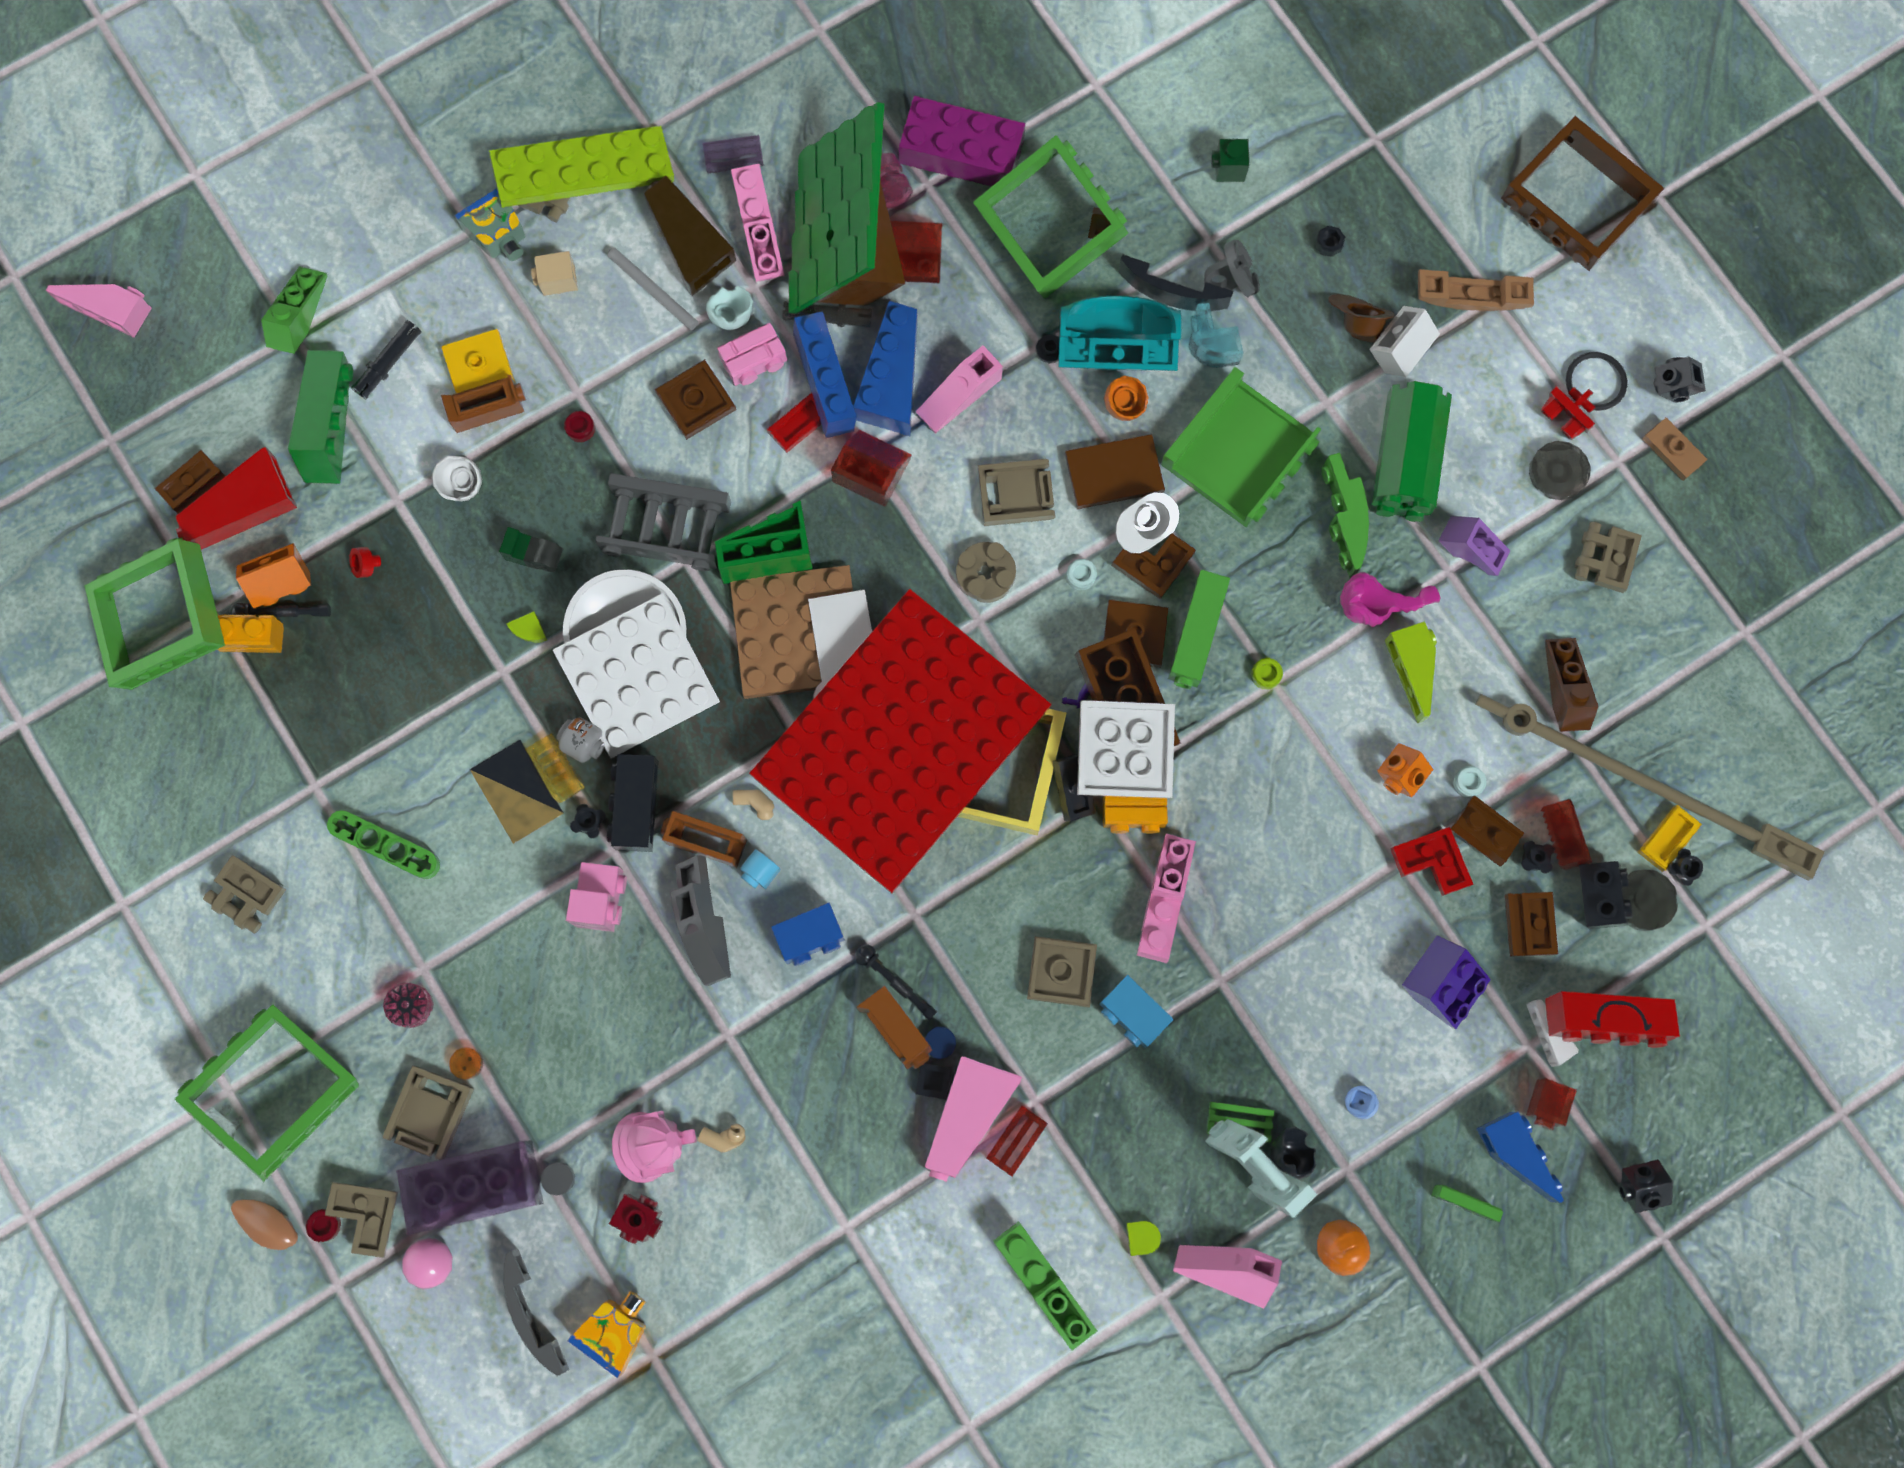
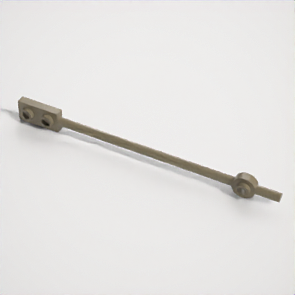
(1769, 842)

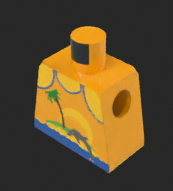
(611, 1334)

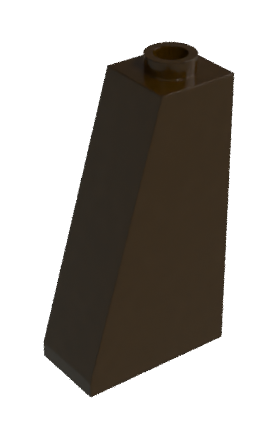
(690, 238)

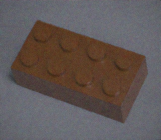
(1120, 672)

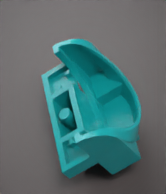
(1119, 334)

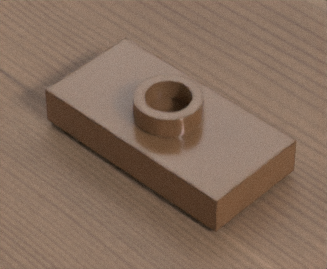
(1674, 449)

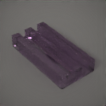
(732, 150)

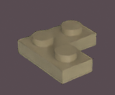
(372, 1210)

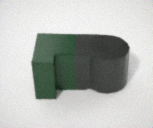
(530, 551)

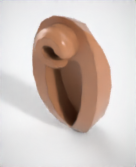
(264, 1224)

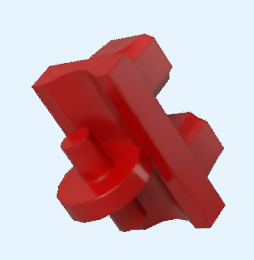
(1579, 420)

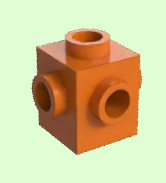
(1404, 770)

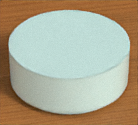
(1081, 574)
(1469, 781)

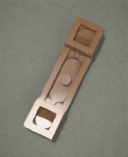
(1475, 294)

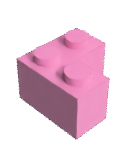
(597, 897)

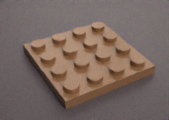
(777, 629)

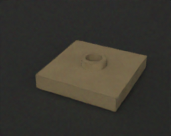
(1062, 972)

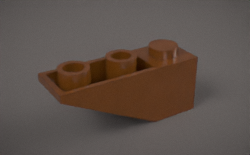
(1570, 685)

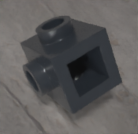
(1679, 379)
(1646, 1186)

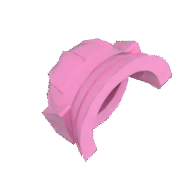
(648, 1145)

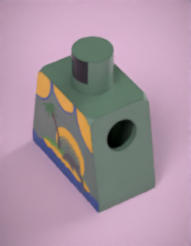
(493, 227)

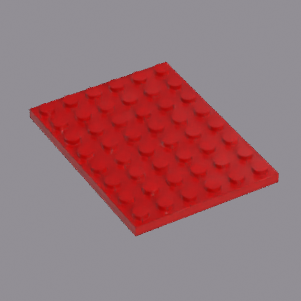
(900, 740)

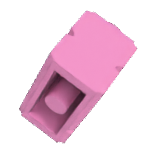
(752, 355)

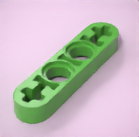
(384, 843)

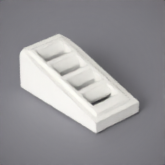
(1554, 1048)

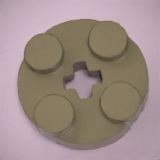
(995, 557)

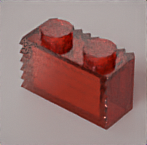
(1566, 834)

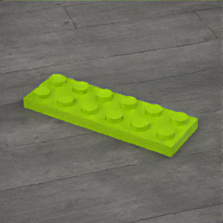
(580, 166)

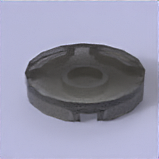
(1559, 470)
(1651, 899)

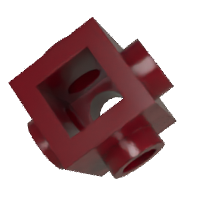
(625, 1218)

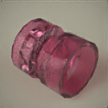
(894, 183)

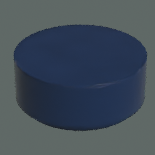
(941, 1042)

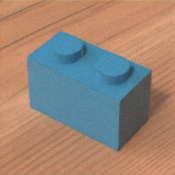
(1135, 1013)

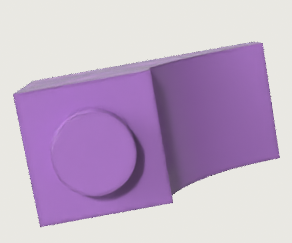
(1475, 543)

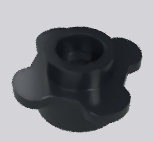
(583, 813)
(1529, 861)
(1693, 870)

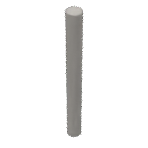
(652, 288)

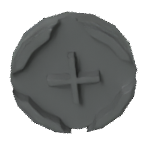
(1235, 269)

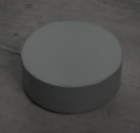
(557, 1178)

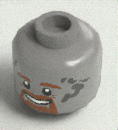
(580, 739)

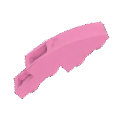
(757, 222)
(1166, 898)

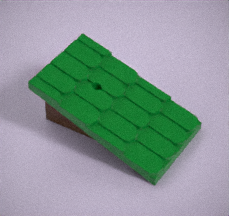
(842, 221)

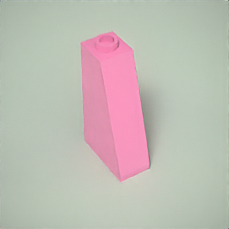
(970, 1110)

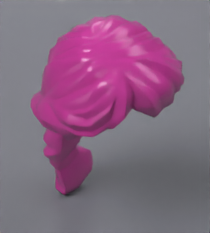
(1371, 603)

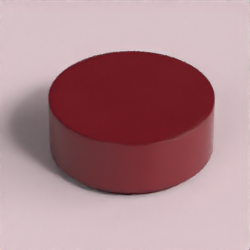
(579, 426)
(322, 1227)

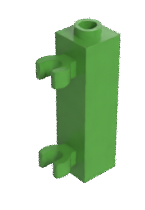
(1198, 629)

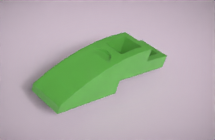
(1351, 524)
(1045, 1286)

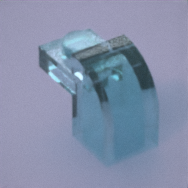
(1211, 346)

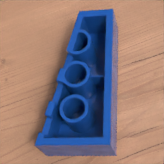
(888, 381)

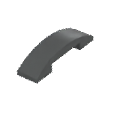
(548, 1355)

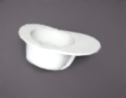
(1147, 522)

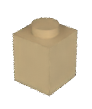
(555, 273)

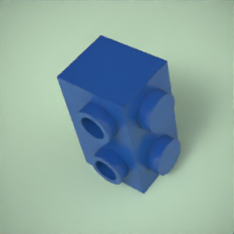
(808, 934)

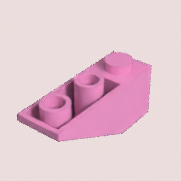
(961, 389)
(1232, 1270)

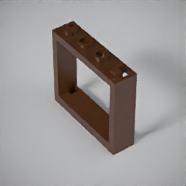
(1609, 162)

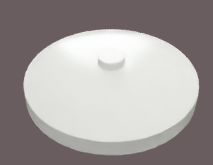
(611, 596)

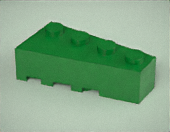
(321, 417)

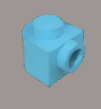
(759, 870)

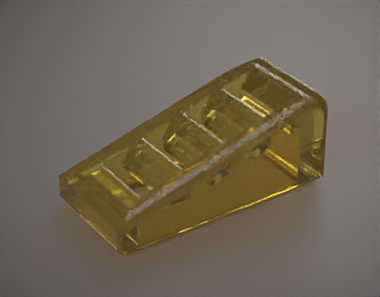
(563, 785)

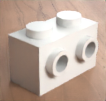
(1404, 341)

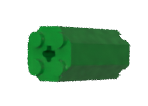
(1411, 451)

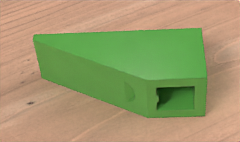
(292, 312)

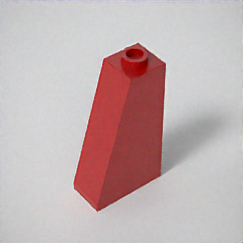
(237, 502)

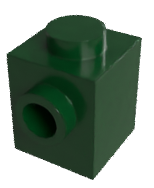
(1231, 160)

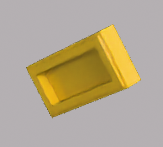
(1669, 838)

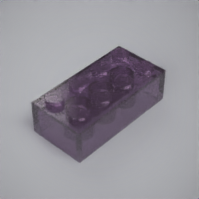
(469, 1187)

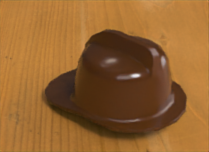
(1360, 317)

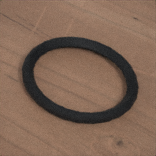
(1613, 361)

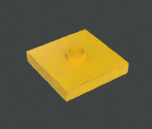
(477, 360)

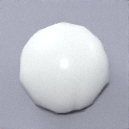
(457, 478)

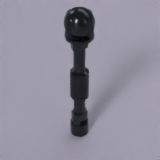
(281, 611)
(867, 957)

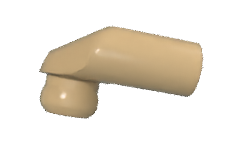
(757, 799)
(725, 1140)

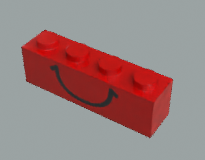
(1612, 1018)

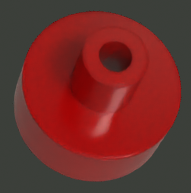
(363, 562)

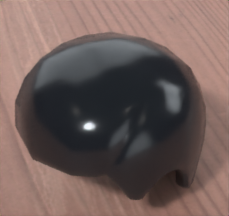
(1292, 1154)

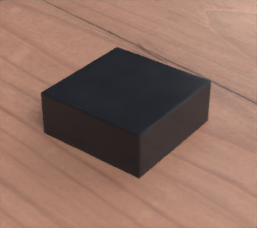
(933, 1081)

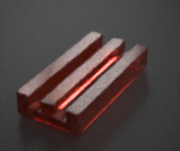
(1002, 1162)

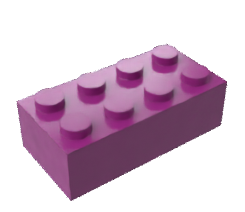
(960, 142)

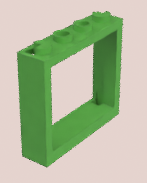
(1086, 254)
(199, 602)
(302, 1127)

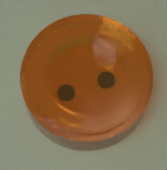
(466, 1063)

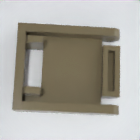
(1020, 490)
(426, 1117)

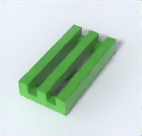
(1267, 1125)

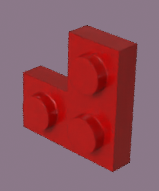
(1436, 852)

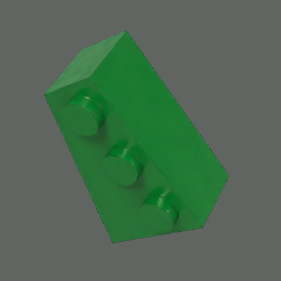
(766, 548)

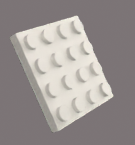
(636, 675)

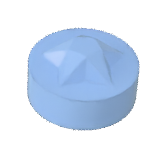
(1362, 1102)

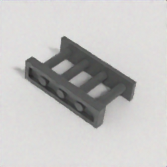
(655, 493)

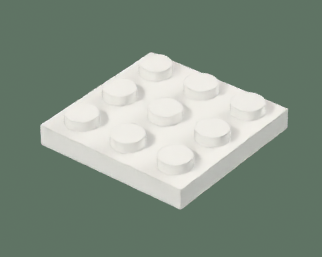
(1126, 749)

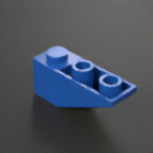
(1512, 1147)

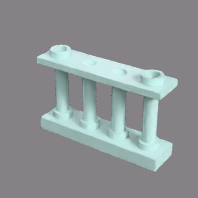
(1268, 1181)

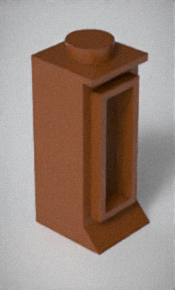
(488, 412)
(675, 825)
(896, 1028)

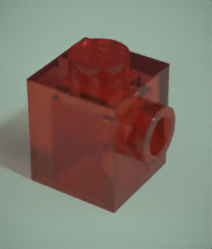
(1550, 1104)

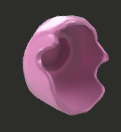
(427, 1263)

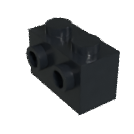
(1604, 895)

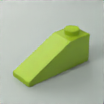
(1414, 659)

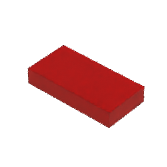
(796, 424)

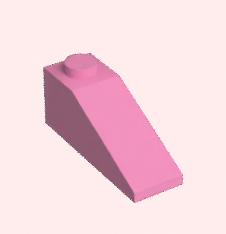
(106, 303)

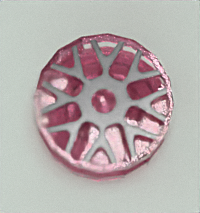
(408, 1005)

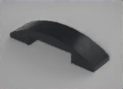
(1170, 293)

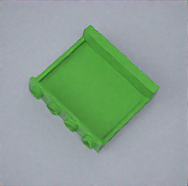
(1240, 450)

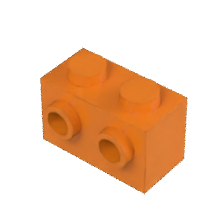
(273, 576)

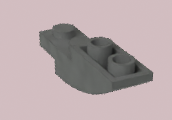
(698, 927)

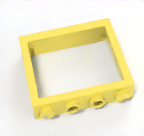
(1056, 720)

